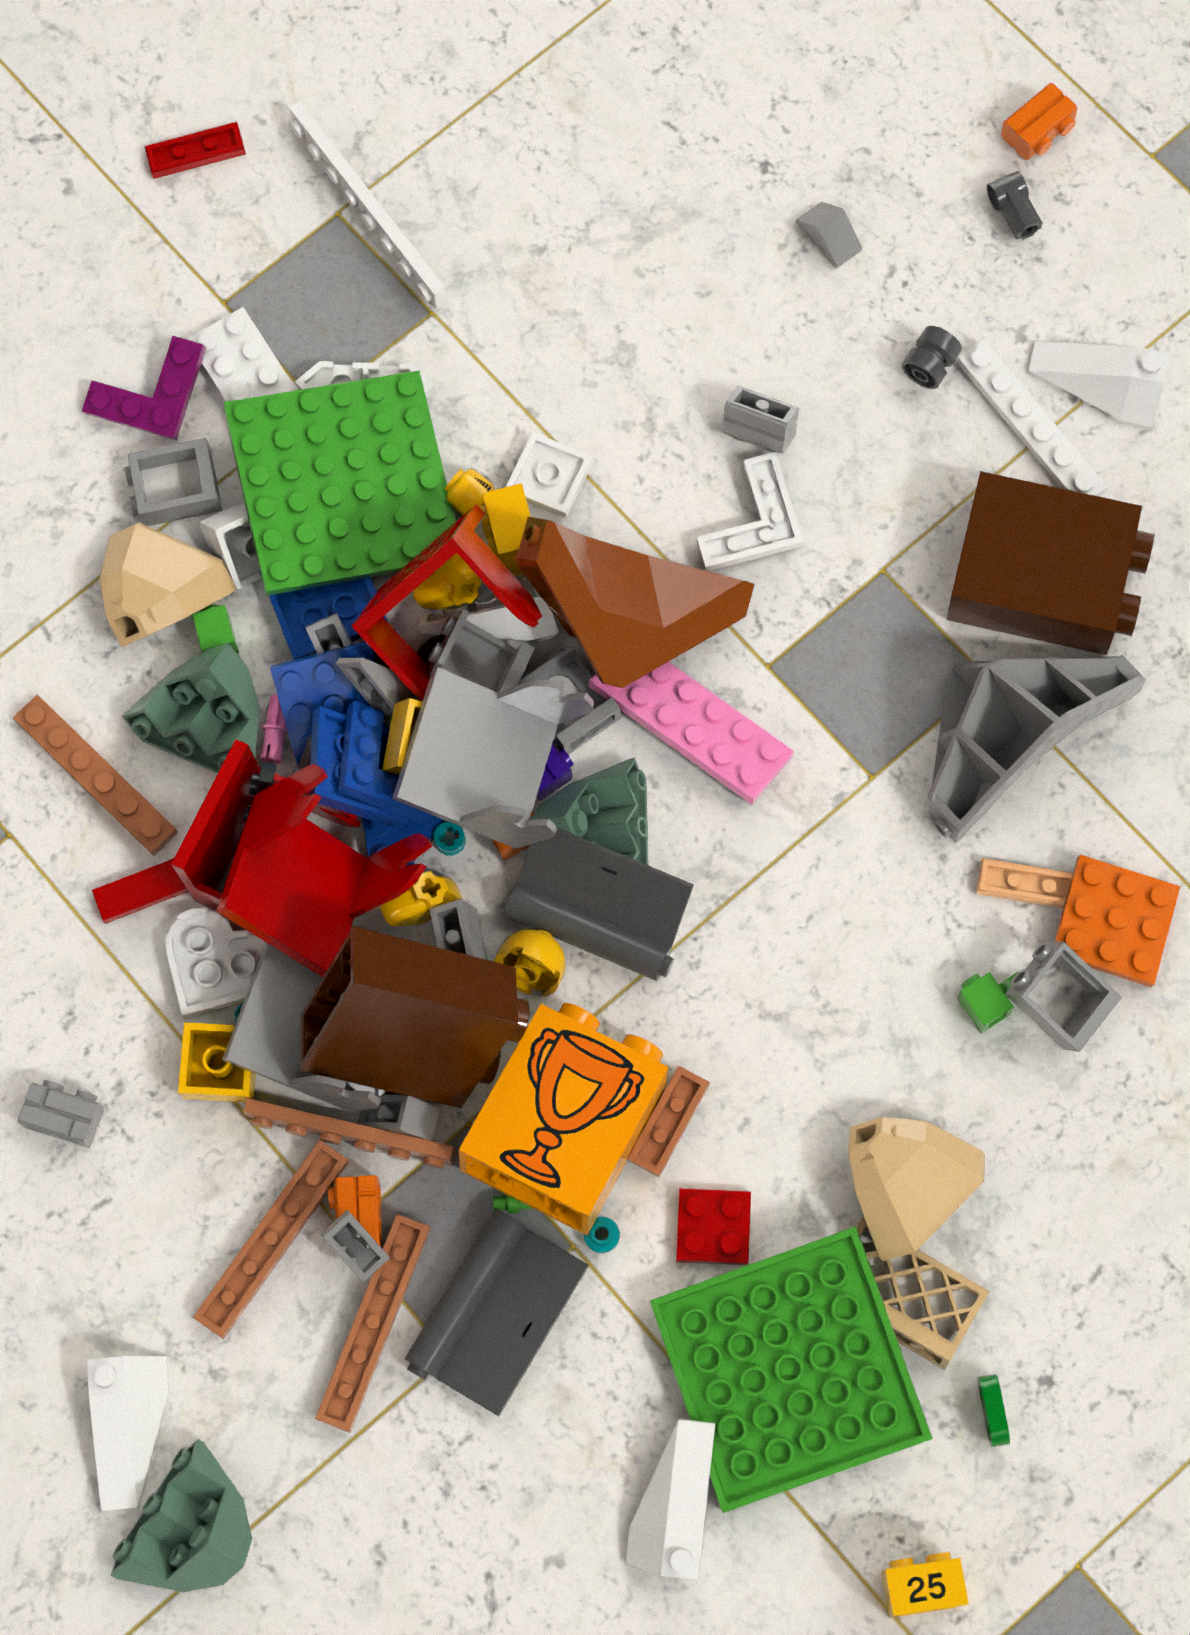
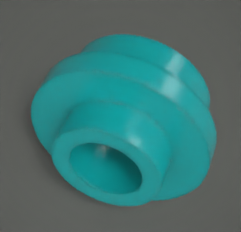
(608, 1244)

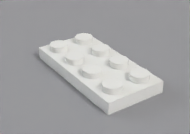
(240, 359)

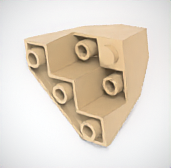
(157, 581)
(910, 1180)

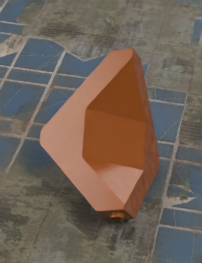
(624, 604)

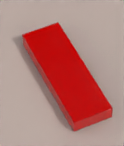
(195, 150)
(138, 891)

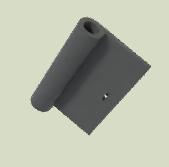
(600, 902)
(480, 1321)

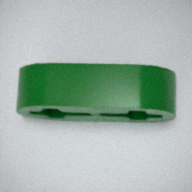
(993, 1410)

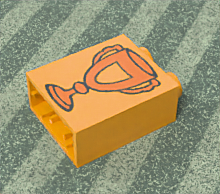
(565, 1115)

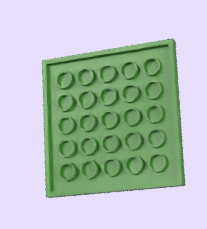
(339, 480)
(791, 1369)

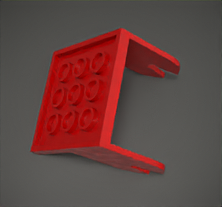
(478, 556)
(219, 823)
(304, 884)

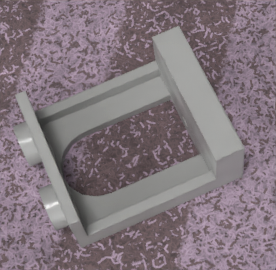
(605, 713)

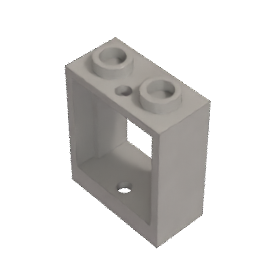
(177, 508)
(1087, 1017)

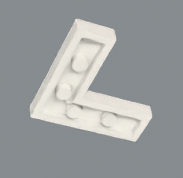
(772, 534)

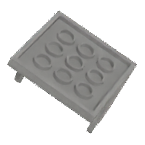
(484, 754)
(270, 1028)

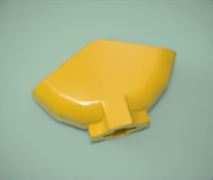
(448, 586)
(425, 894)

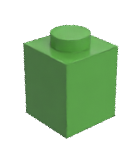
(214, 627)

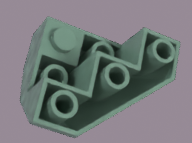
(200, 709)
(604, 809)
(189, 1530)

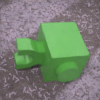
(986, 1000)

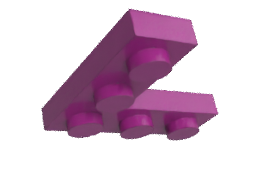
(167, 408)

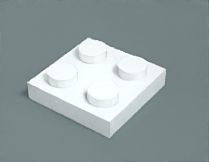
(551, 474)

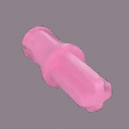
(274, 732)

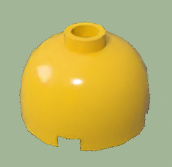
(537, 960)

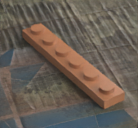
(95, 775)
(364, 1137)
(271, 1239)
(373, 1324)

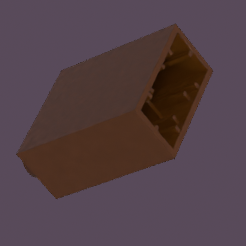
(1049, 564)
(411, 1018)

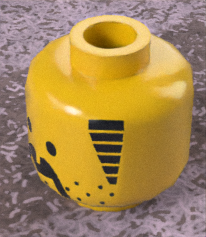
(466, 490)

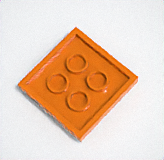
(1117, 919)

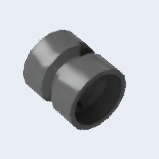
(933, 353)

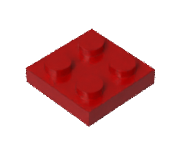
(713, 1226)

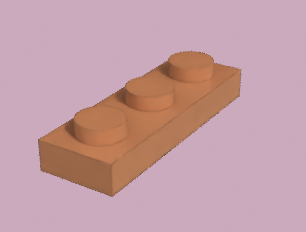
(668, 1121)

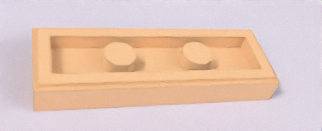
(1023, 883)

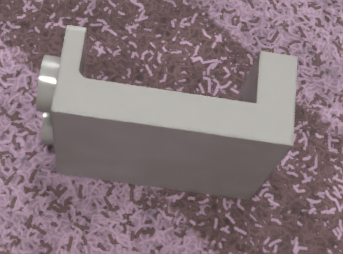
(479, 655)

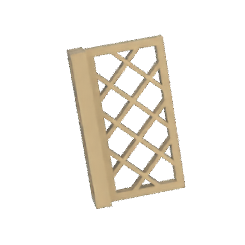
(912, 1332)

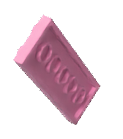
(702, 729)

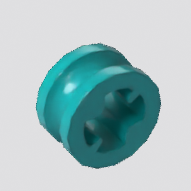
(459, 843)

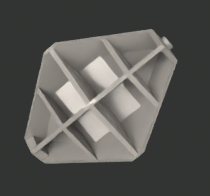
(1008, 717)

